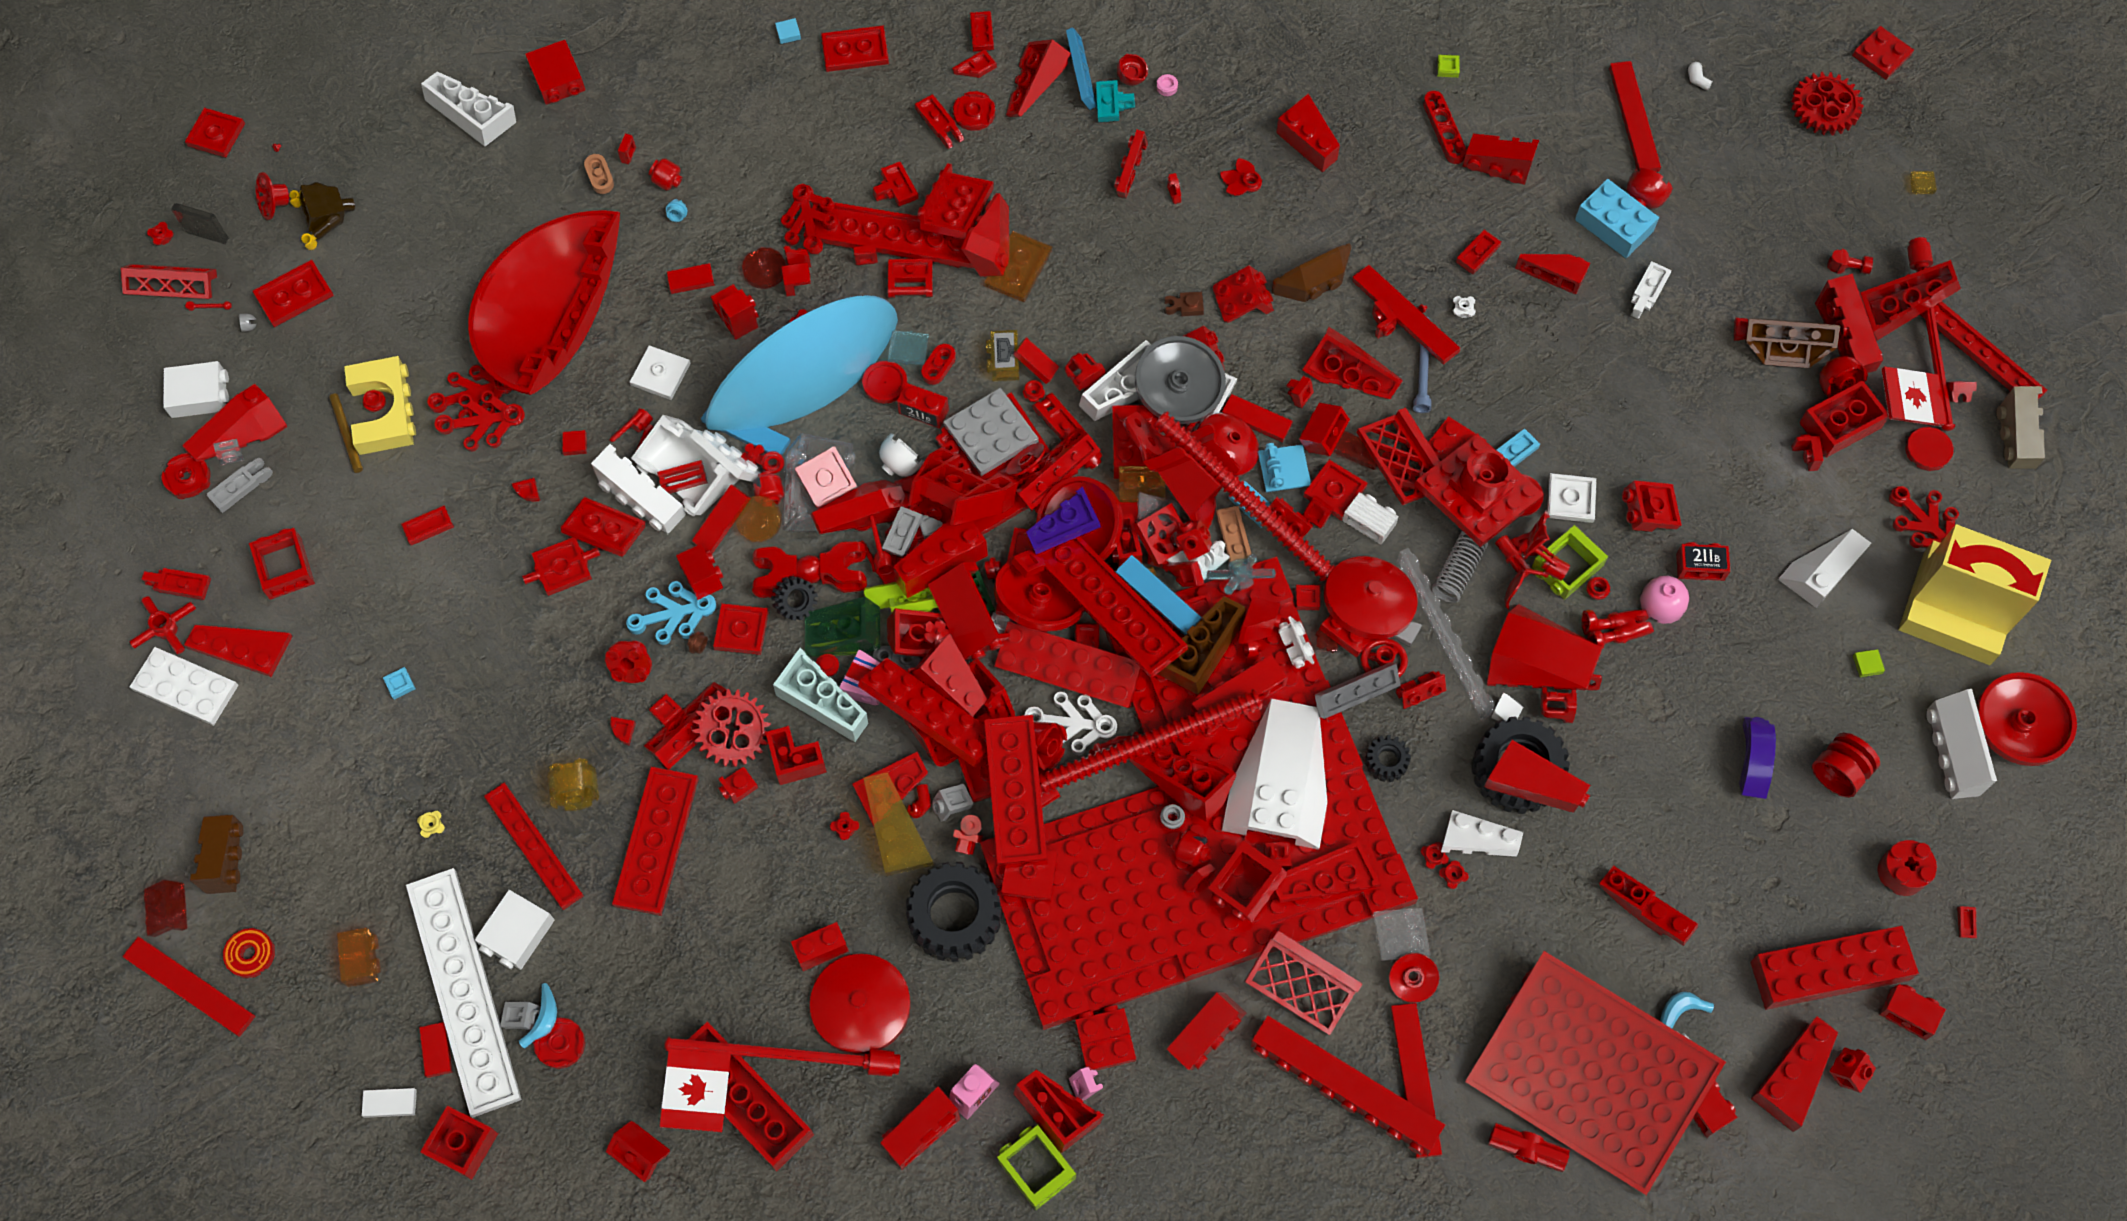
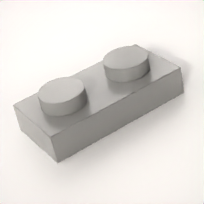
(902, 532)

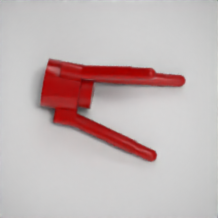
(638, 422)
(883, 561)

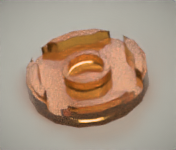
(759, 519)

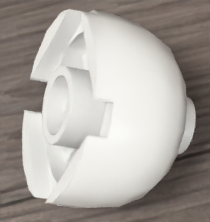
(898, 457)

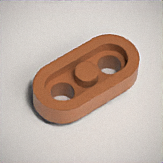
(599, 175)

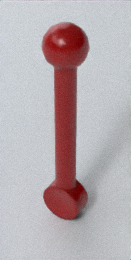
(191, 306)

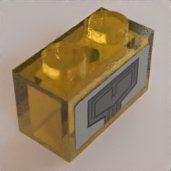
(1003, 363)

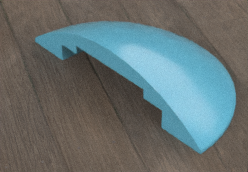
(804, 365)

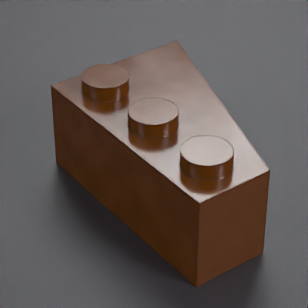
(219, 855)

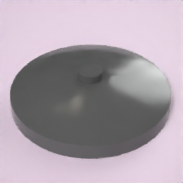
(1180, 378)

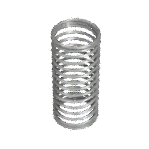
(1443, 585)

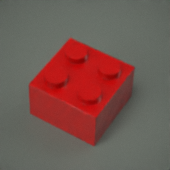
(459, 1142)

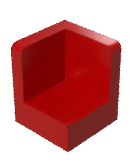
(794, 276)

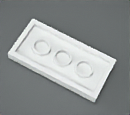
(184, 686)

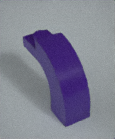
(1759, 757)

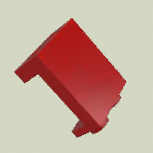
(555, 72)

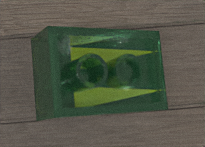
(843, 628)

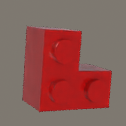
(736, 310)
(794, 762)

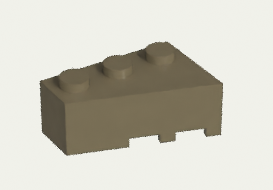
(2020, 428)

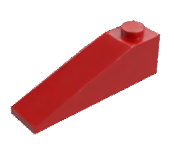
(854, 508)

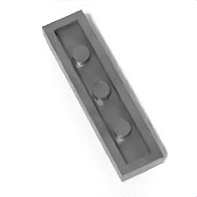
(1357, 690)

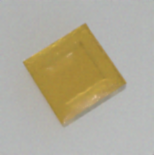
(1923, 182)

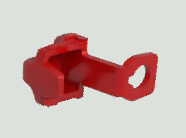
(1089, 372)
(1570, 699)

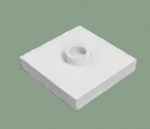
(660, 372)
(1571, 497)

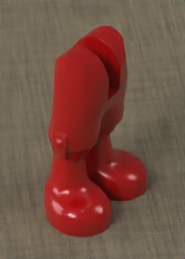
(1625, 626)

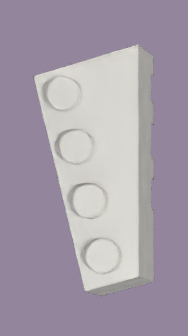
(473, 112)
(637, 491)

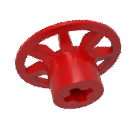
(273, 195)

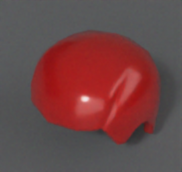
(1132, 69)

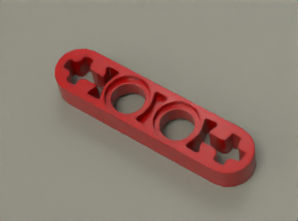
(1443, 127)

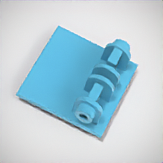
(1284, 467)

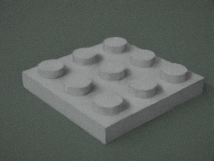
(990, 431)

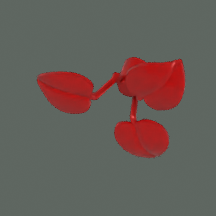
(1552, 564)

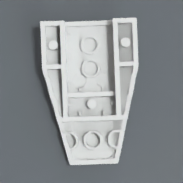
(1281, 777)

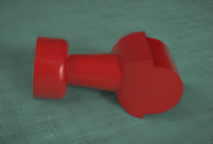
(1840, 261)

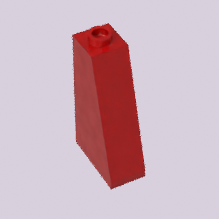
(1537, 780)

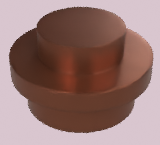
(697, 642)

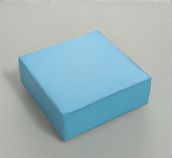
(788, 31)
(399, 683)

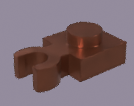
(1189, 304)

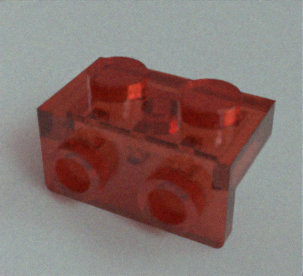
(165, 907)

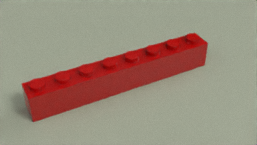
(1347, 1085)

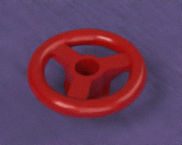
(1386, 651)

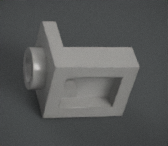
(951, 801)
(519, 1015)

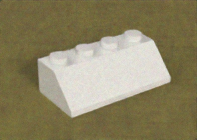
(1961, 745)

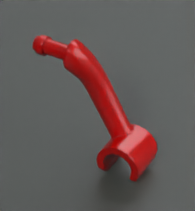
(1098, 747)

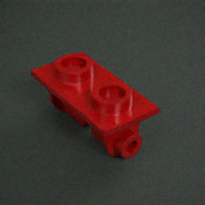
(1294, 519)
(1430, 685)

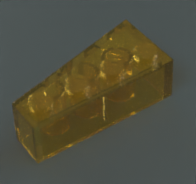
(895, 831)

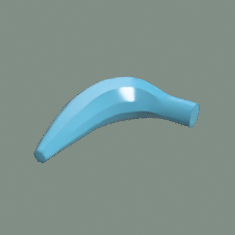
(1680, 1003)
(545, 1020)

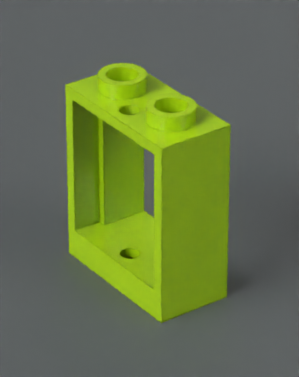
(1585, 548)
(1050, 1189)

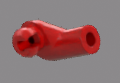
(923, 803)

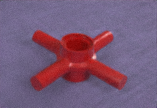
(156, 619)

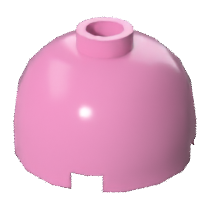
(1665, 599)

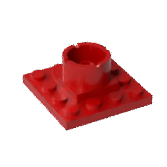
(1478, 490)

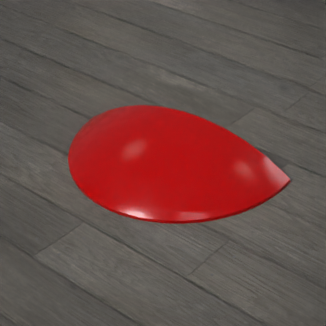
(542, 298)

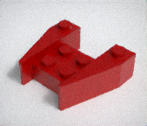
(959, 490)

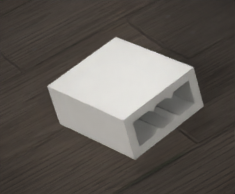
(195, 389)
(514, 930)

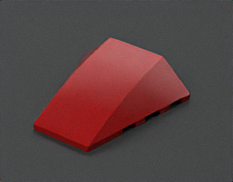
(1541, 654)

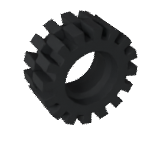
(803, 607)
(1378, 768)

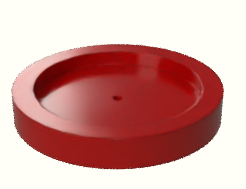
(884, 381)

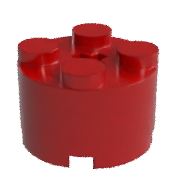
(1907, 867)

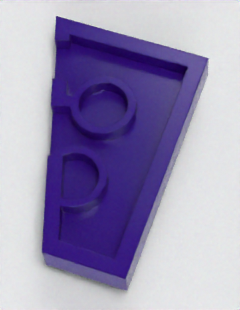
(1066, 523)

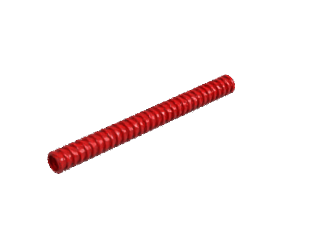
(1245, 497)
(1149, 741)

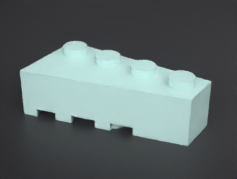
(817, 695)

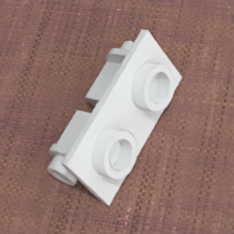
(1301, 650)

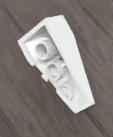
(1824, 567)

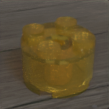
(572, 785)

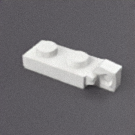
(1649, 288)

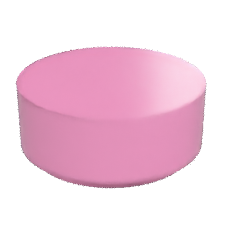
(1167, 85)

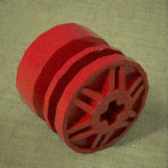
(1846, 764)

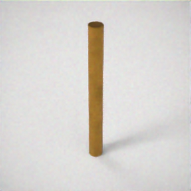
(346, 434)

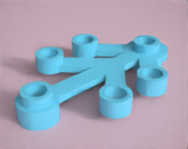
(674, 612)

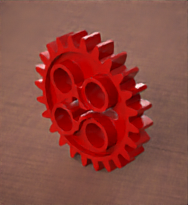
(1827, 103)
(752, 732)

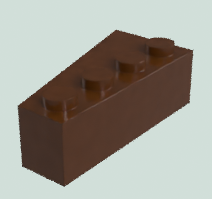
(1206, 645)

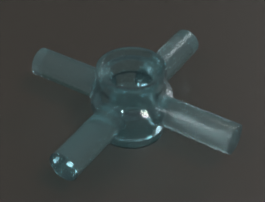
(1240, 574)

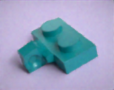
(1111, 101)

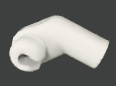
(1696, 76)

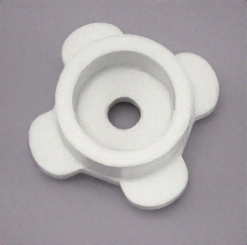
(1461, 311)

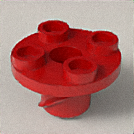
(628, 661)

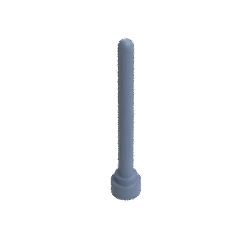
(1422, 402)

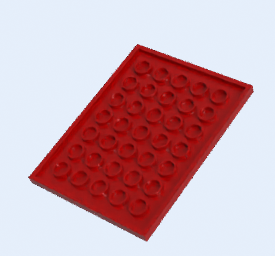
(1595, 1072)

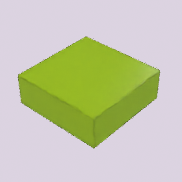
(1448, 66)
(1868, 663)

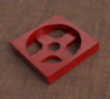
(1142, 527)

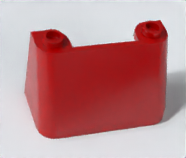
(996, 706)

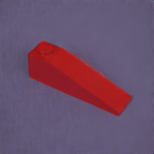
(1040, 67)
(988, 241)
(1346, 364)
(243, 418)
(906, 631)
(1190, 782)

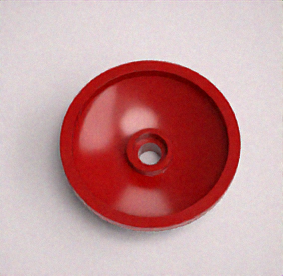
(1244, 447)

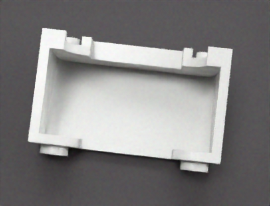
(669, 447)

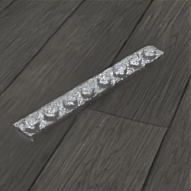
(1451, 642)

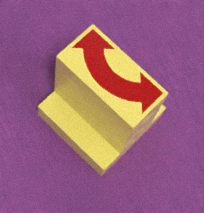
(1972, 593)

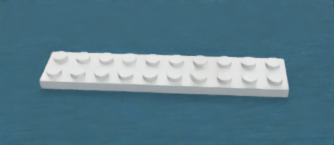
(463, 993)

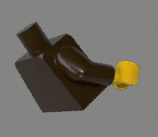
(321, 209)

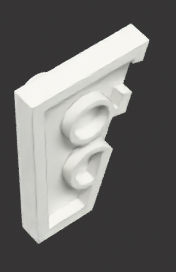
(1476, 834)

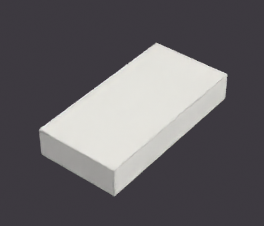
(389, 1102)

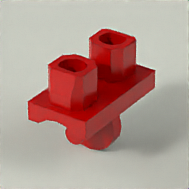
(967, 836)

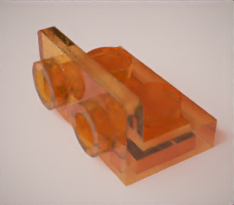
(1139, 480)

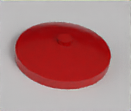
(1104, 503)
(1370, 597)
(1035, 600)
(2027, 719)
(860, 1004)

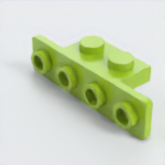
(892, 596)

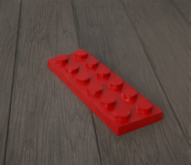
(1069, 664)
(927, 710)
(1015, 790)
(655, 841)

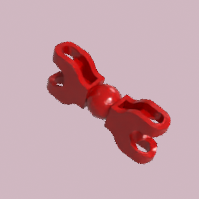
(830, 568)

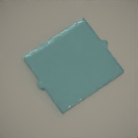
(908, 347)

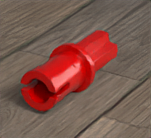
(1511, 554)

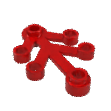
(802, 196)
(474, 390)
(484, 420)
(1927, 523)

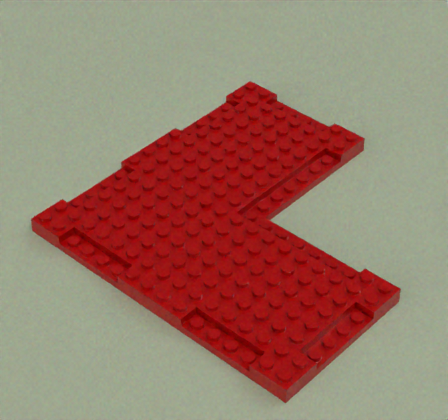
(1118, 892)

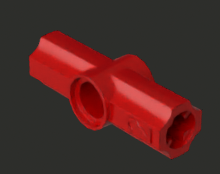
(1529, 1147)

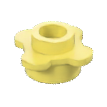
(427, 818)

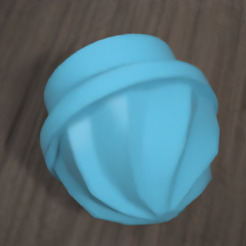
(676, 210)

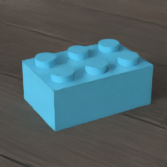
(1616, 218)

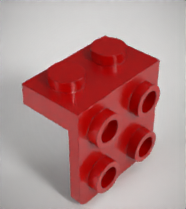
(1242, 294)

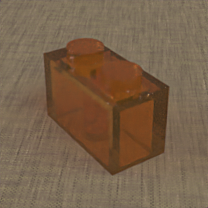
(358, 957)

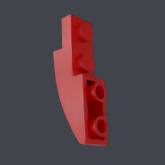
(1646, 907)

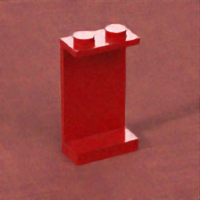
(966, 612)

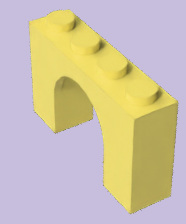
(395, 427)

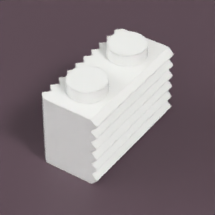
(1370, 518)

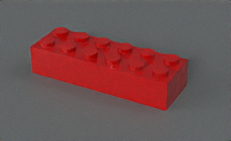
(1834, 967)
(758, 1110)

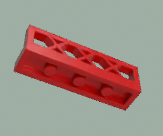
(171, 273)
(1056, 467)
(674, 743)

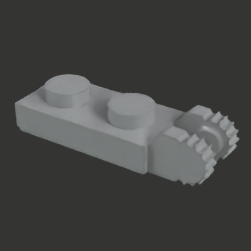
(239, 484)

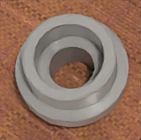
(1172, 809)

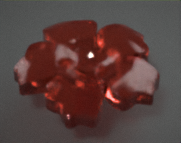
(1325, 641)

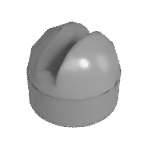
(245, 322)

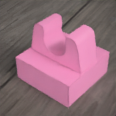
(1084, 1084)

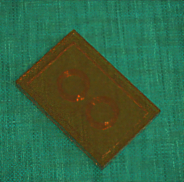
(1024, 266)

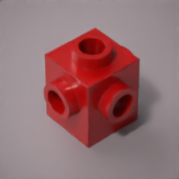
(1193, 539)
(1852, 1069)

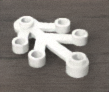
(1076, 722)

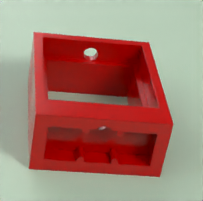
(287, 582)
(1265, 892)

